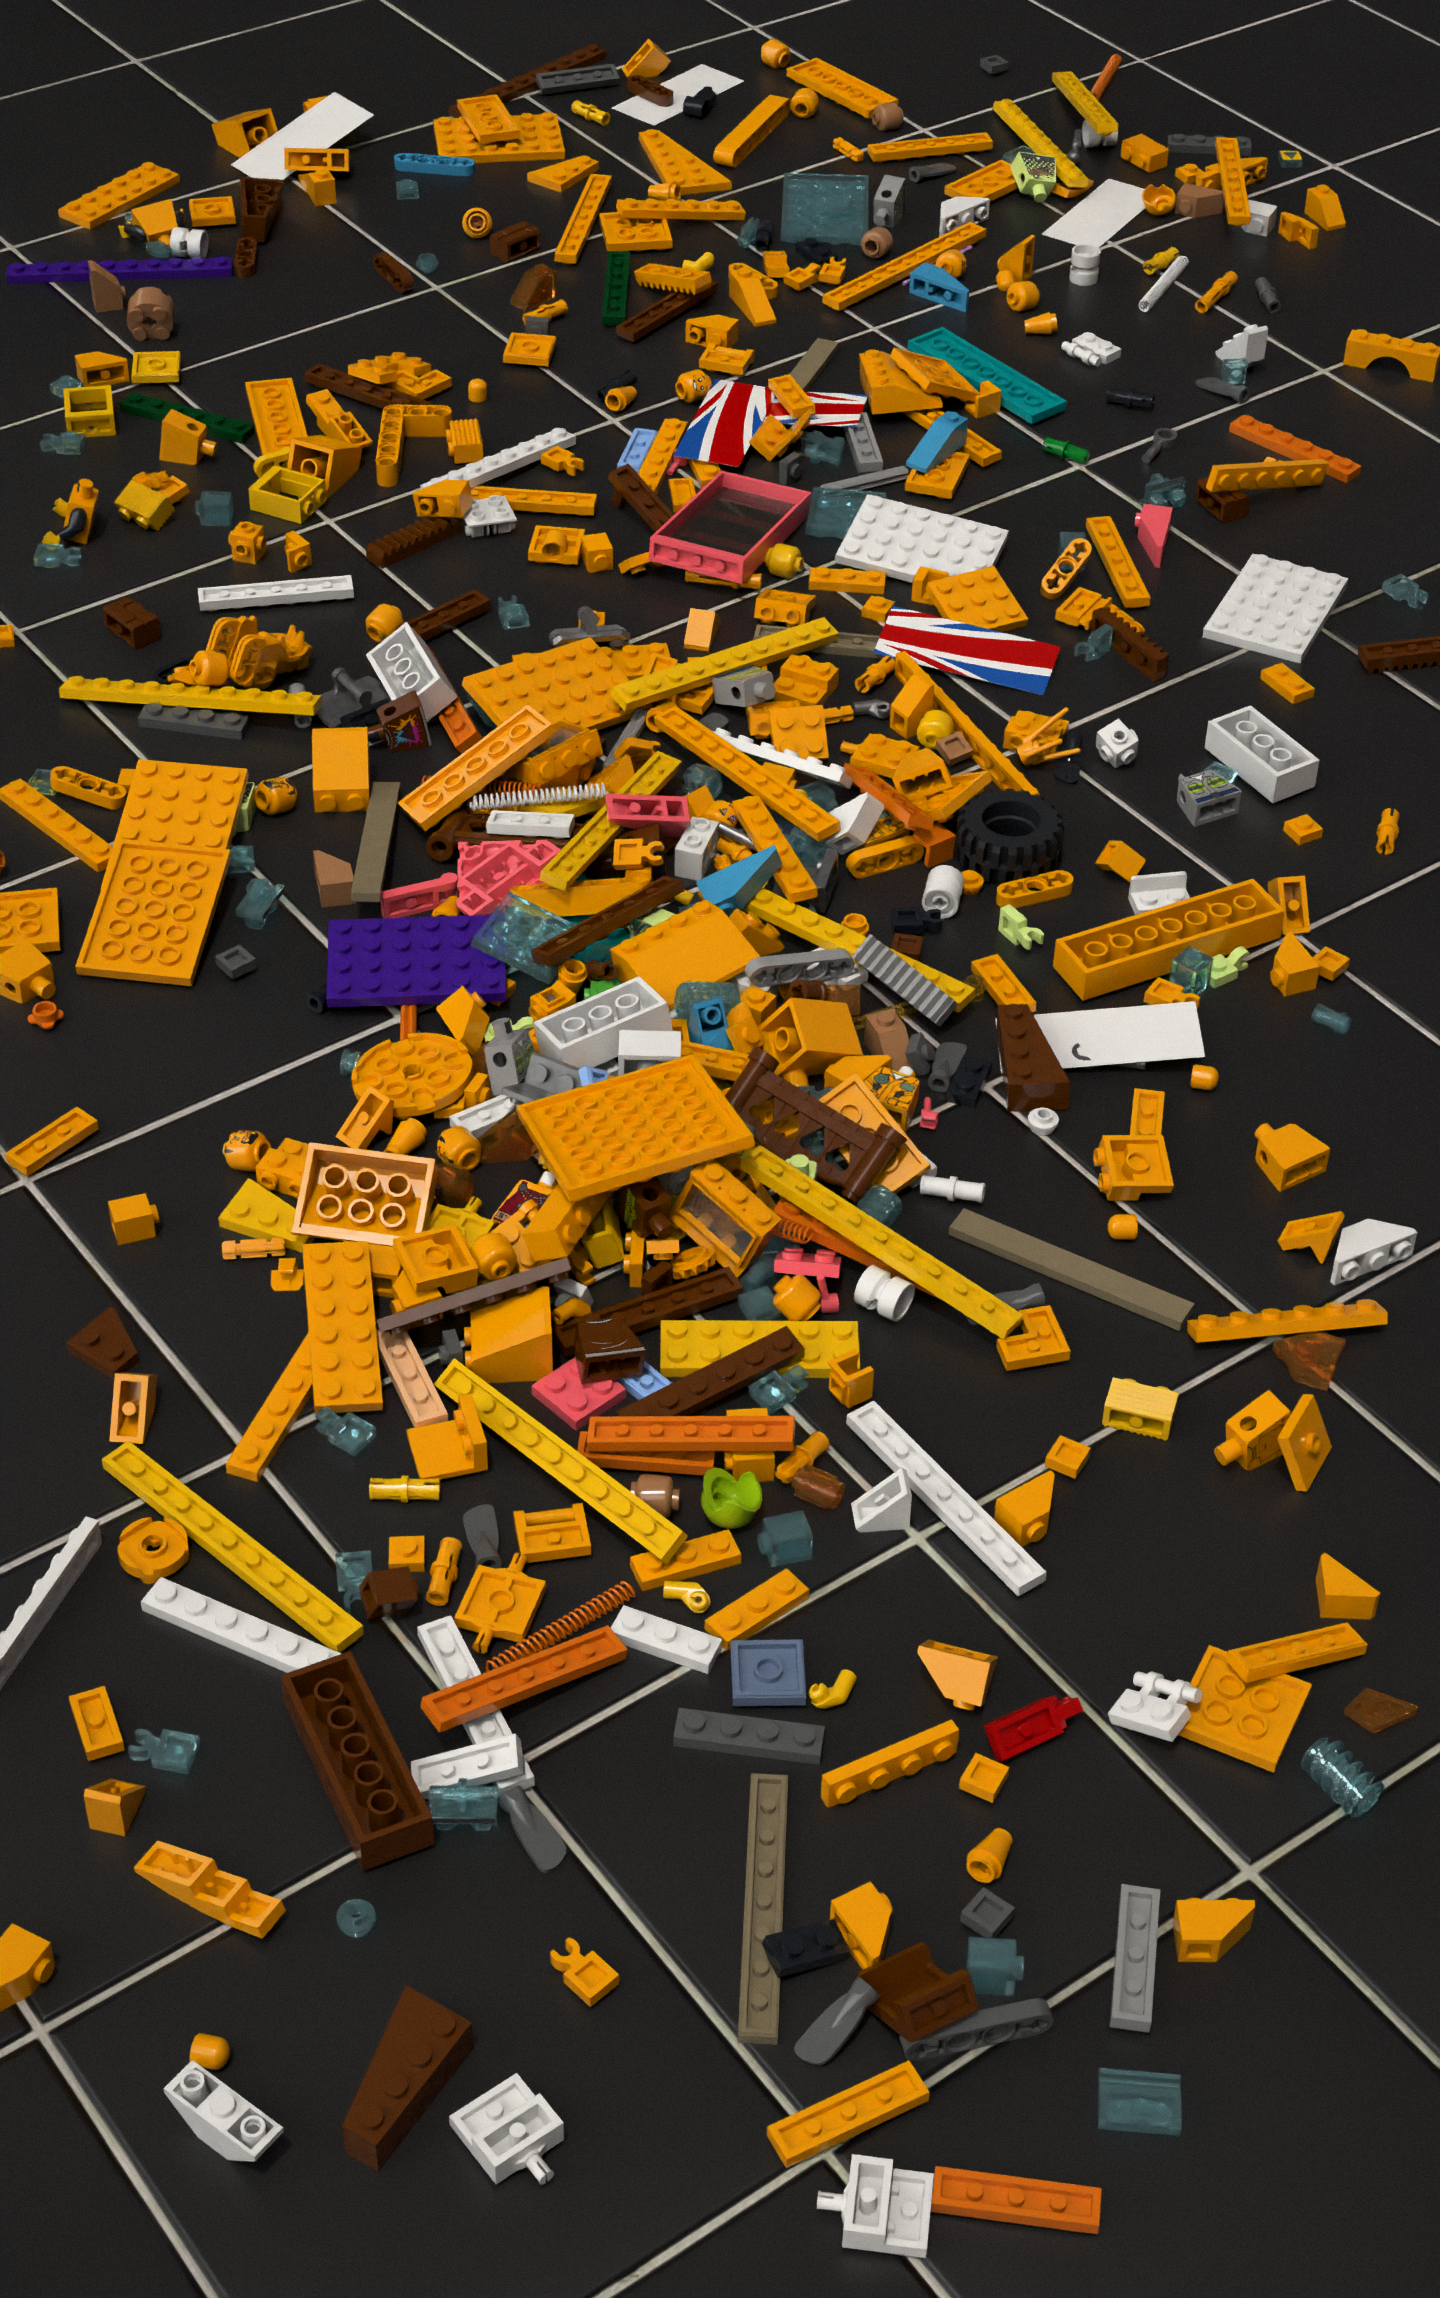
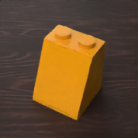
(245, 131)
(325, 459)
(340, 769)
(809, 1035)
(511, 1339)

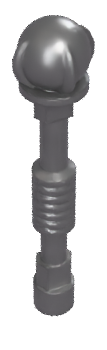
(1074, 154)

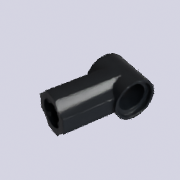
(700, 103)

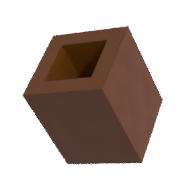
(388, 1592)

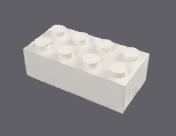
(408, 665)
(1262, 754)
(590, 1029)

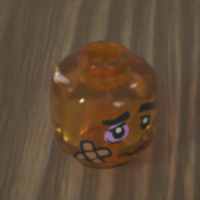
(453, 1185)

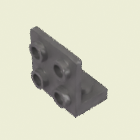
(824, 878)
(543, 1078)

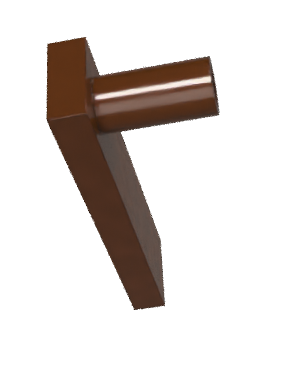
(633, 488)

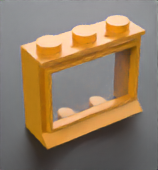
(563, 752)
(724, 1216)

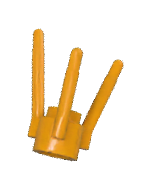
(1032, 751)

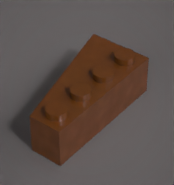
(259, 205)
(1028, 1063)
(407, 2073)

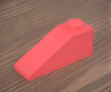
(1153, 530)
(644, 810)

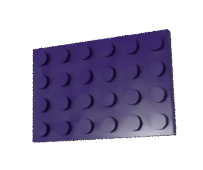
(409, 961)

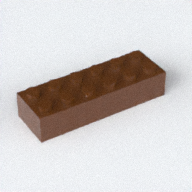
(357, 1760)

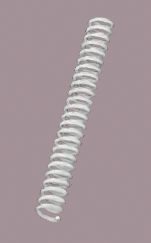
(1156, 292)
(536, 798)

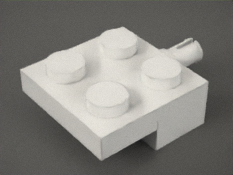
(509, 2130)
(883, 2207)

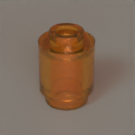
(818, 1487)

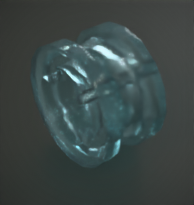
(348, 1061)

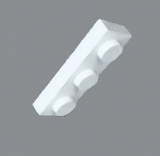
(530, 824)
(667, 1639)
(477, 1763)

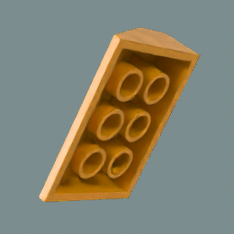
(890, 387)
(684, 948)
(363, 1194)

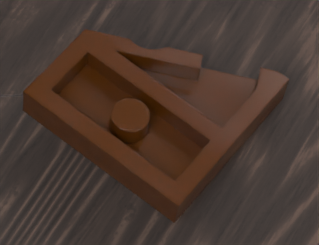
(104, 1345)

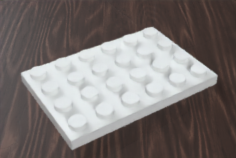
(904, 537)
(1275, 608)

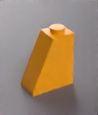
(921, 774)

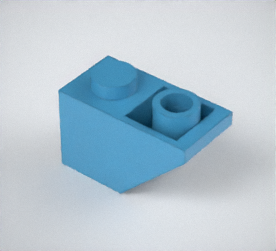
(709, 1023)

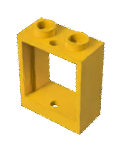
(101, 420)
(265, 497)

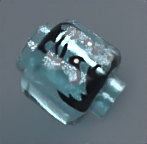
(700, 775)

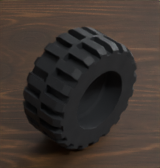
(1009, 836)

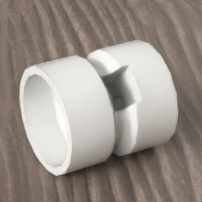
(1093, 139)
(189, 243)
(1084, 265)
(943, 890)
(887, 1295)

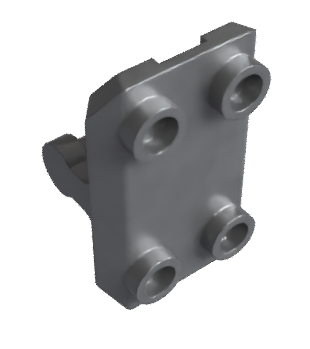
(612, 634)
(348, 697)

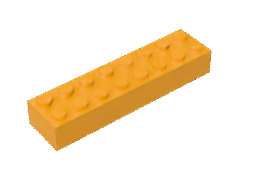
(1148, 942)

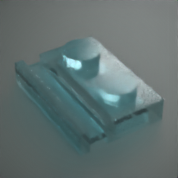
(1139, 2101)

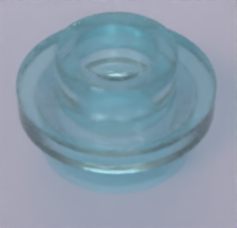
(427, 262)
(359, 1925)

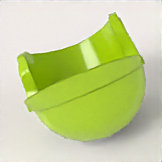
(730, 1500)

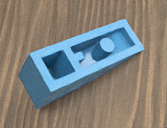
(938, 286)
(941, 440)
(740, 881)

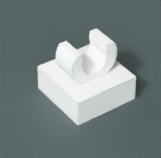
(570, 1288)

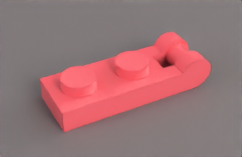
(418, 897)

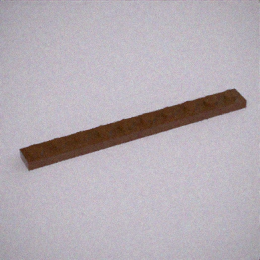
(526, 83)

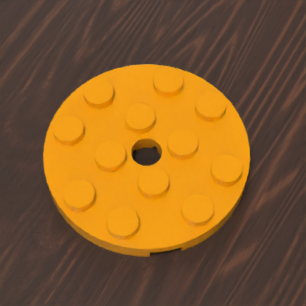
(435, 1070)

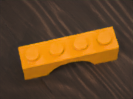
(1419, 358)

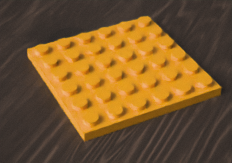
(634, 1127)

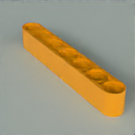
(751, 131)

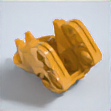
(258, 655)

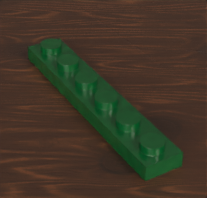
(616, 288)
(216, 424)

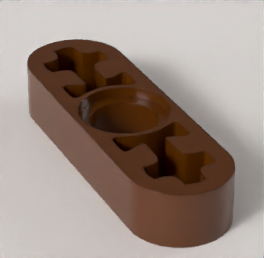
(650, 90)
(246, 257)
(393, 272)

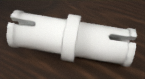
(952, 1188)

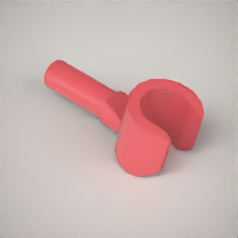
(678, 461)
(929, 1118)
(828, 1301)

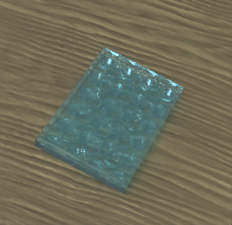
(802, 222)

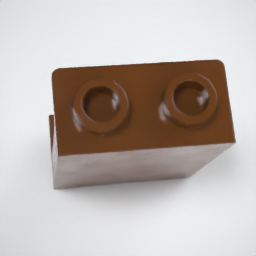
(917, 1993)

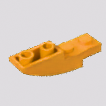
(1253, 170)
(334, 421)

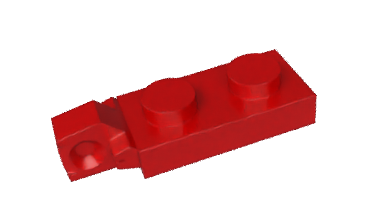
(1030, 1725)

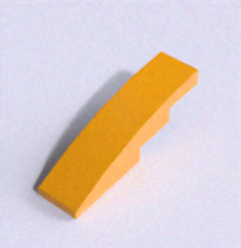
(209, 1890)

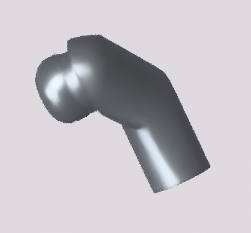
(875, 708)

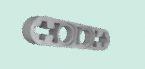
(767, 969)

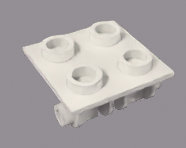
(486, 512)

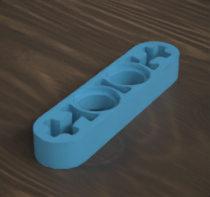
(434, 164)

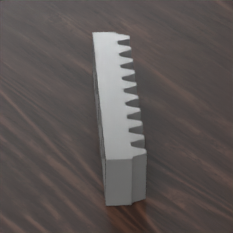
(864, 447)
(904, 980)
(1135, 1959)

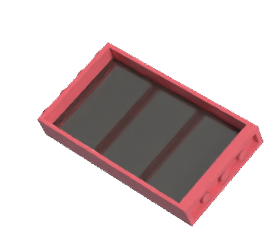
(729, 526)

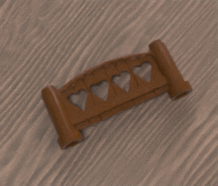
(458, 829)
(867, 1150)

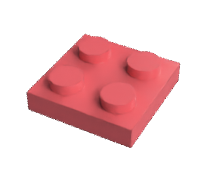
(794, 1261)
(575, 1401)

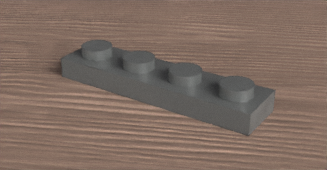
(577, 79)
(1203, 145)
(194, 721)
(748, 1736)

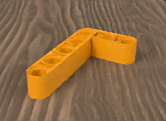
(402, 422)
(585, 896)

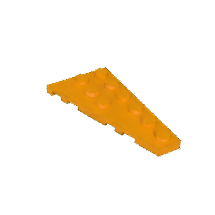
(680, 166)

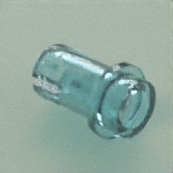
(1337, 1021)
(761, 1269)

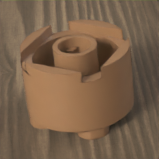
(150, 314)

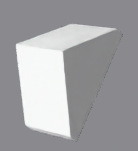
(885, 1505)

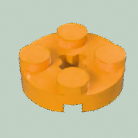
(153, 1564)

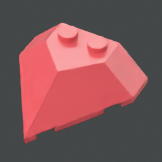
(494, 867)

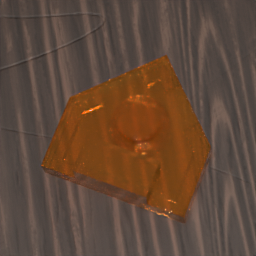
(1311, 1357)

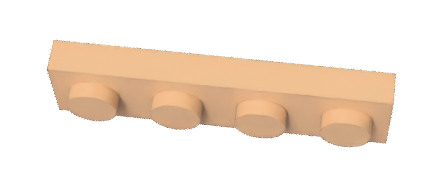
(410, 1379)

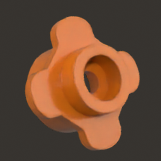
(45, 1014)

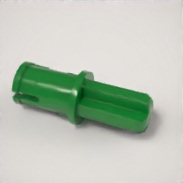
(1066, 450)

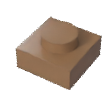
(954, 748)

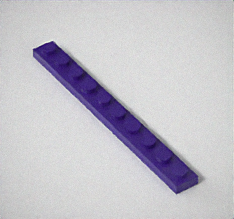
(123, 270)

